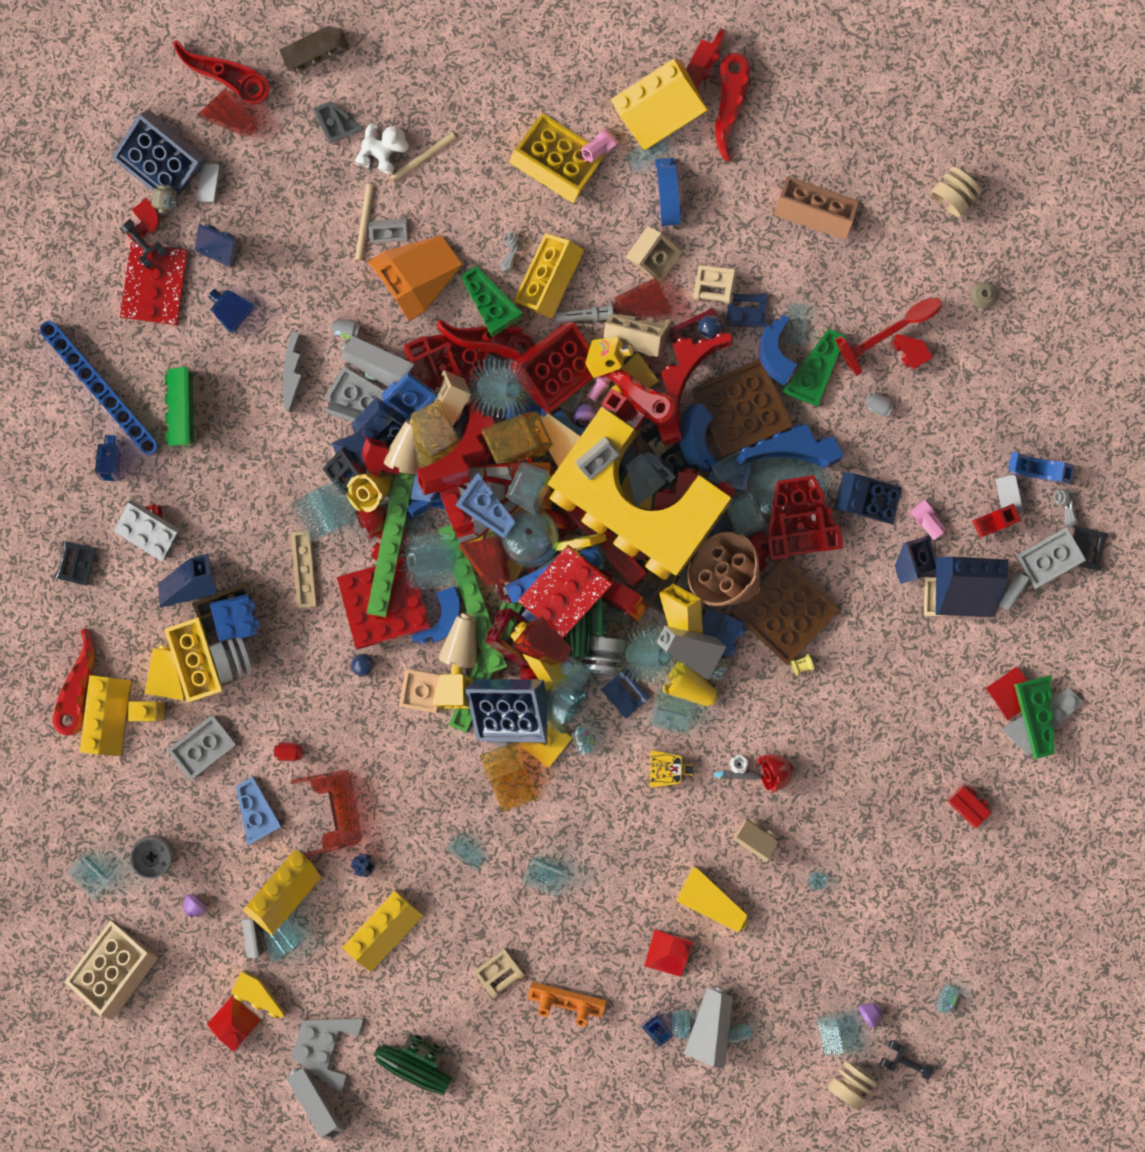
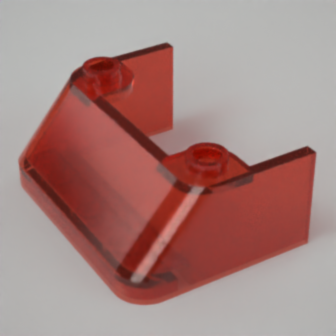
(343, 807)

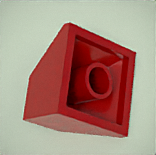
(668, 953)
(233, 1023)

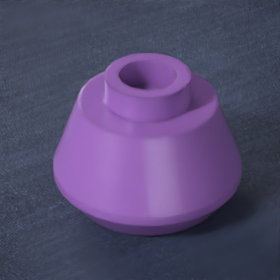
(584, 415)
(194, 906)
(871, 1014)

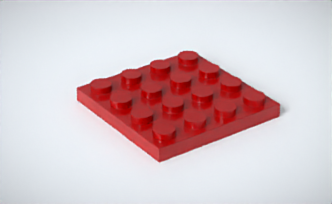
(404, 614)

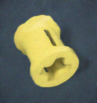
(802, 665)

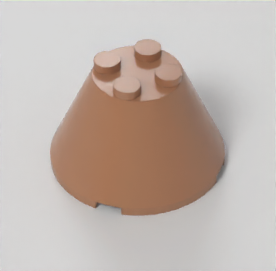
(725, 570)

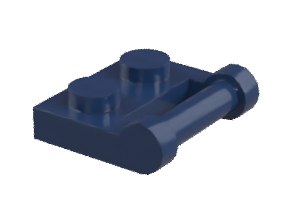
(747, 315)
(621, 698)

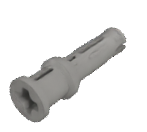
(595, 314)

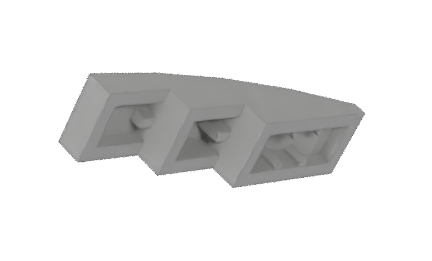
(291, 379)

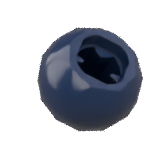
(710, 326)
(362, 664)

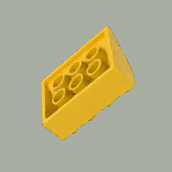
(659, 104)
(555, 158)

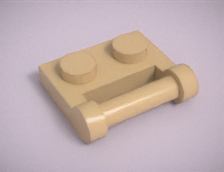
(715, 278)
(495, 968)

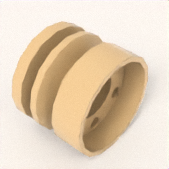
(958, 189)
(852, 1085)

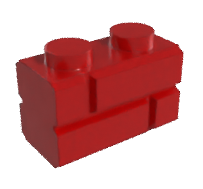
(969, 806)

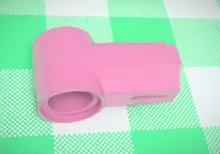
(601, 144)
(925, 517)

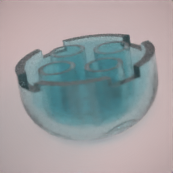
(534, 548)
(564, 703)

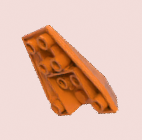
(416, 273)

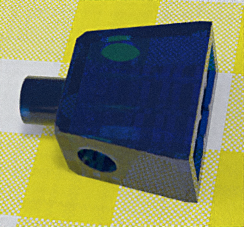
(230, 308)
(108, 467)

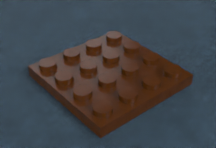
(742, 408)
(786, 611)

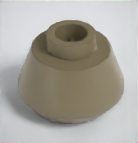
(977, 294)

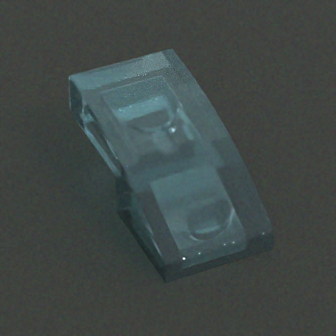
(639, 158)
(797, 323)

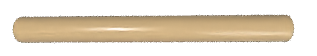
(424, 156)
(364, 222)

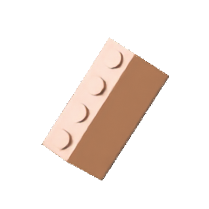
(816, 208)

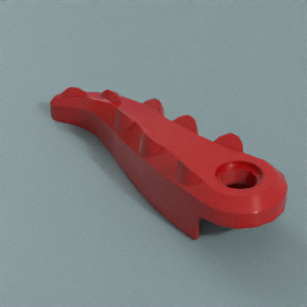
(703, 58)
(229, 73)
(732, 96)
(480, 338)
(644, 398)
(74, 690)

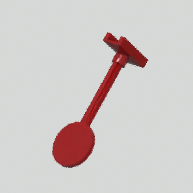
(918, 313)

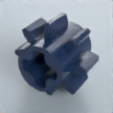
(363, 865)

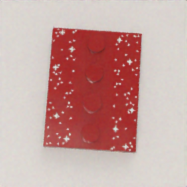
(156, 292)
(565, 590)

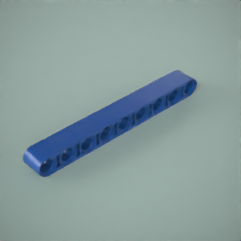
(91, 384)

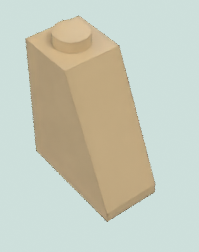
(561, 437)

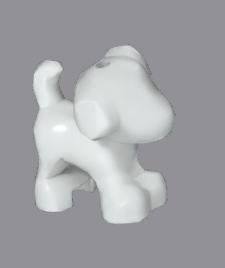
(392, 141)

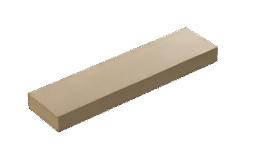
(304, 570)

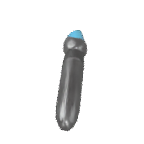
(732, 775)

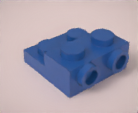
(408, 396)
(234, 617)
(723, 628)

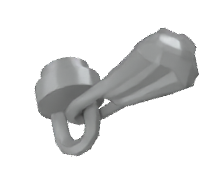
(511, 241)
(1062, 498)

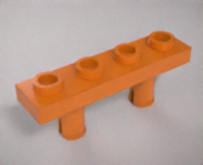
(552, 996)

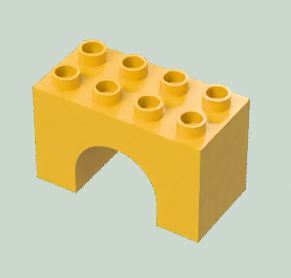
(664, 535)

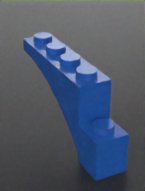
(795, 444)
(595, 555)

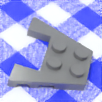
(316, 1045)

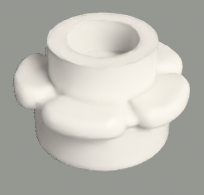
(739, 759)

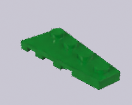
(490, 301)
(815, 371)
(1035, 706)

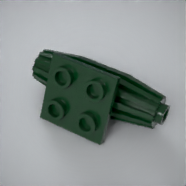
(591, 623)
(415, 1063)

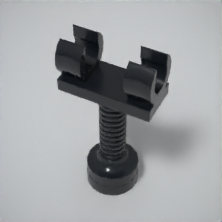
(128, 227)
(926, 1070)

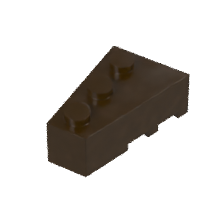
(314, 49)
(651, 589)
(203, 609)

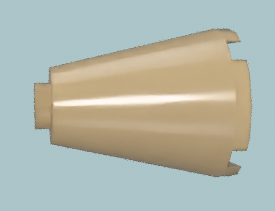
(402, 451)
(461, 642)

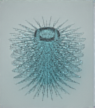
(499, 388)
(323, 511)
(431, 560)
(646, 656)

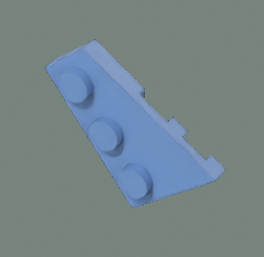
(485, 507)
(256, 812)

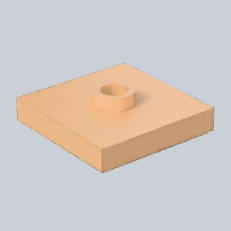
(419, 690)

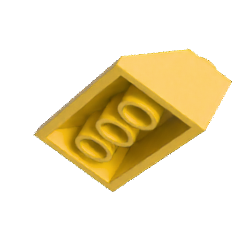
(548, 275)
(193, 660)
(105, 715)
(283, 892)
(382, 931)

